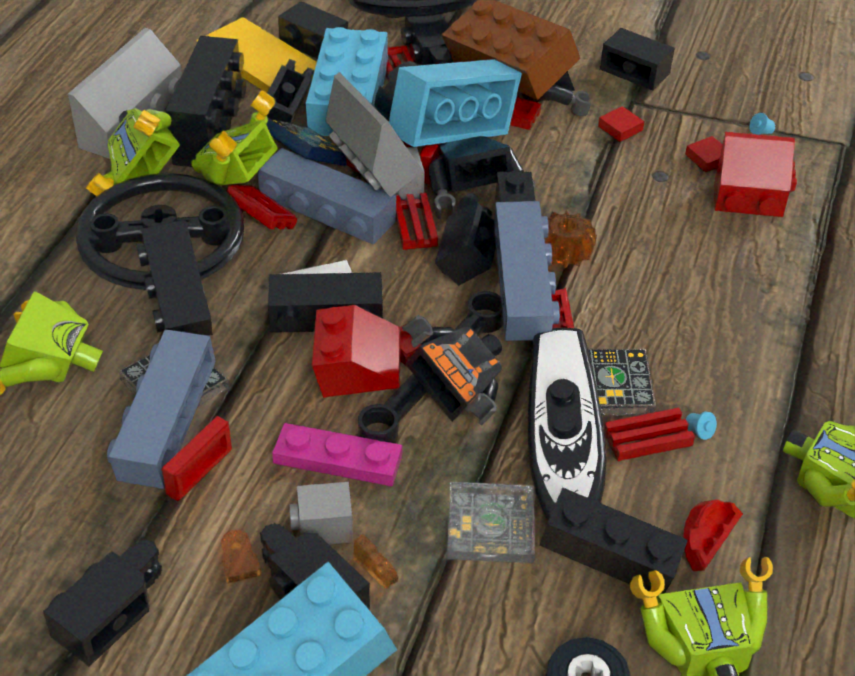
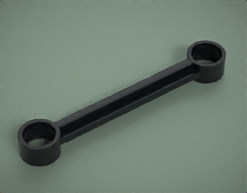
(412, 390)

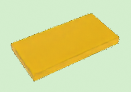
(262, 52)

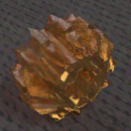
(570, 238)

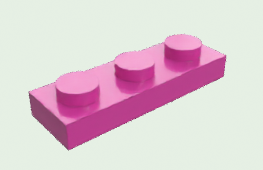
(338, 454)

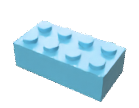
(355, 54)
(453, 101)
(309, 632)

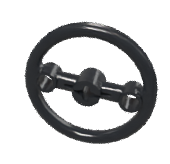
(410, 8)
(105, 234)

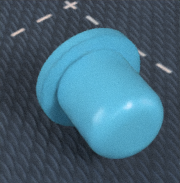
(761, 124)
(702, 424)

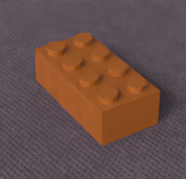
(516, 39)

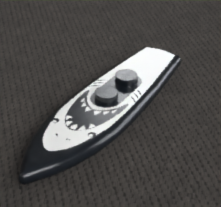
(564, 419)

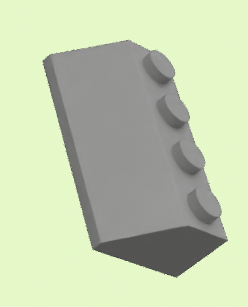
(135, 77)
(368, 139)

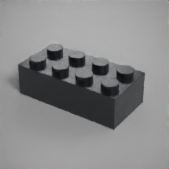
(206, 96)

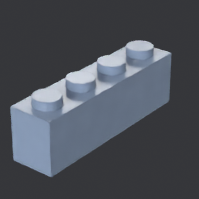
(327, 196)
(524, 270)
(162, 408)

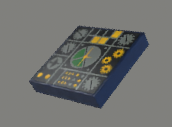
(306, 142)

